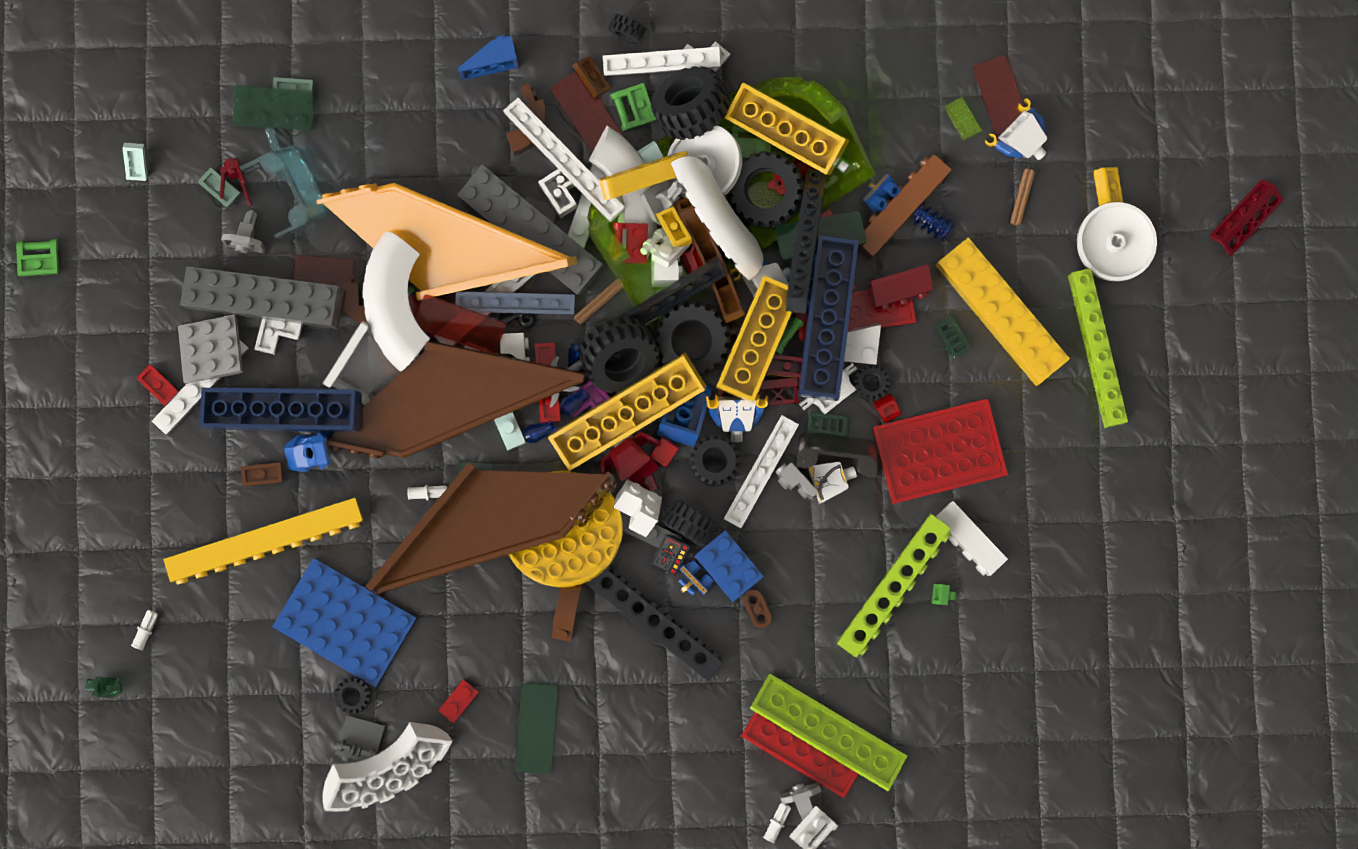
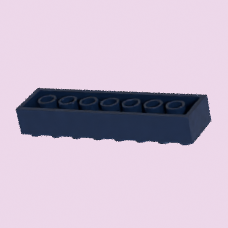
(828, 318)
(281, 409)

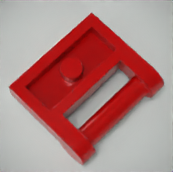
(635, 237)

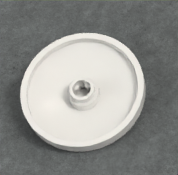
(718, 151)
(1116, 241)

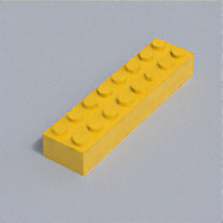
(1002, 311)
(627, 411)

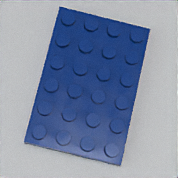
(344, 622)

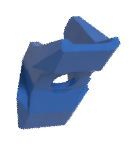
(297, 451)

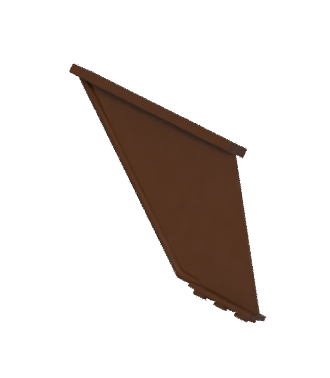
(446, 395)
(491, 517)

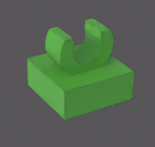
(942, 595)

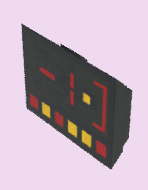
(670, 554)

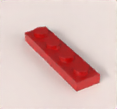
(545, 355)

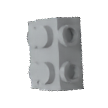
(791, 476)

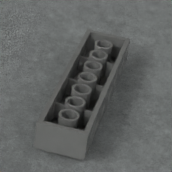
(512, 212)
(262, 297)

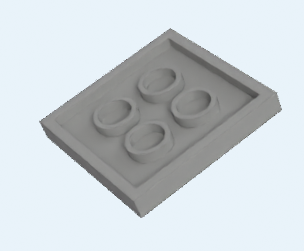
(210, 349)

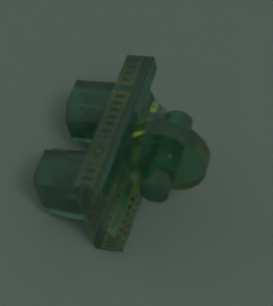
(104, 686)

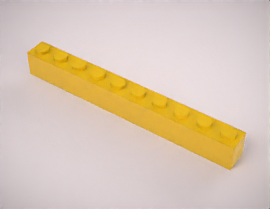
(264, 540)

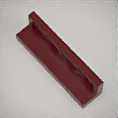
(1246, 213)
(773, 385)

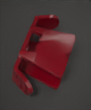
(630, 459)

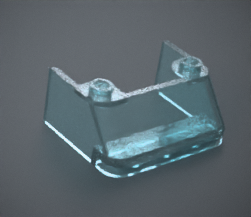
(301, 183)

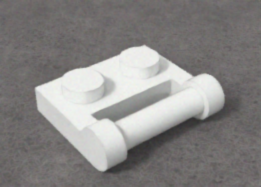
(810, 827)

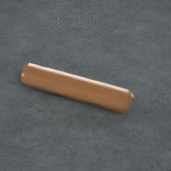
(1022, 197)
(598, 302)

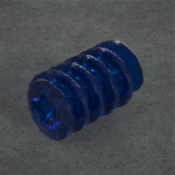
(932, 222)

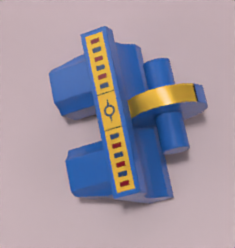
(880, 193)
(689, 571)

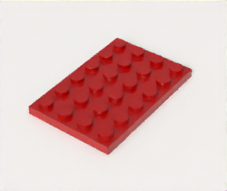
(940, 451)

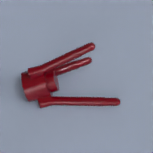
(232, 169)

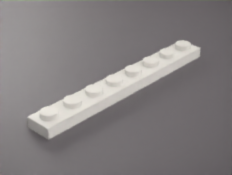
(562, 158)

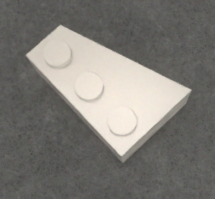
(863, 344)

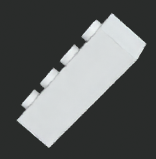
(971, 540)

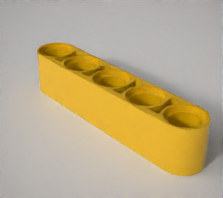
(639, 176)

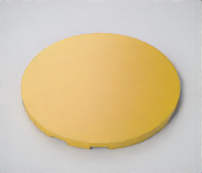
(579, 555)

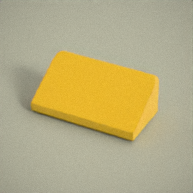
(1108, 185)
(674, 227)

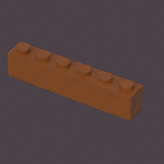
(898, 210)

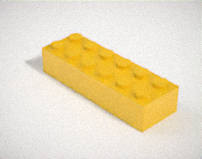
(786, 129)
(756, 341)

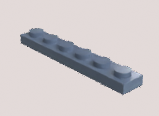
(516, 302)

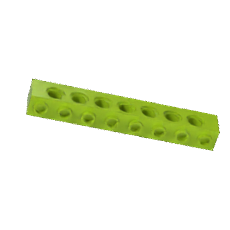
(1097, 348)
(847, 639)

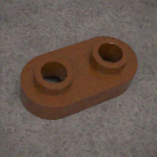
(756, 609)

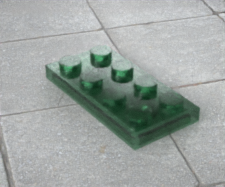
(273, 107)

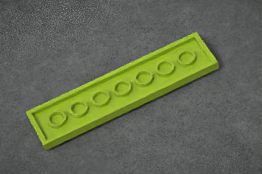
(828, 732)

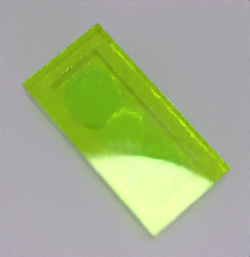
(962, 118)

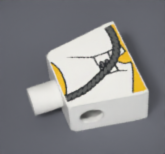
(830, 479)

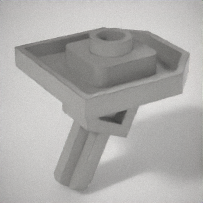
(661, 197)
(243, 240)
(800, 795)

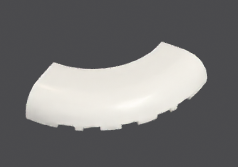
(615, 155)
(718, 215)
(387, 300)
(386, 772)

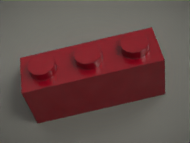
(900, 288)

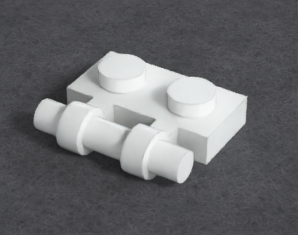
(665, 253)

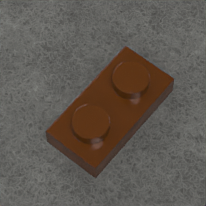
(592, 77)
(261, 474)

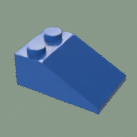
(493, 58)
(685, 420)

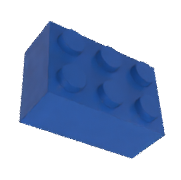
(728, 566)

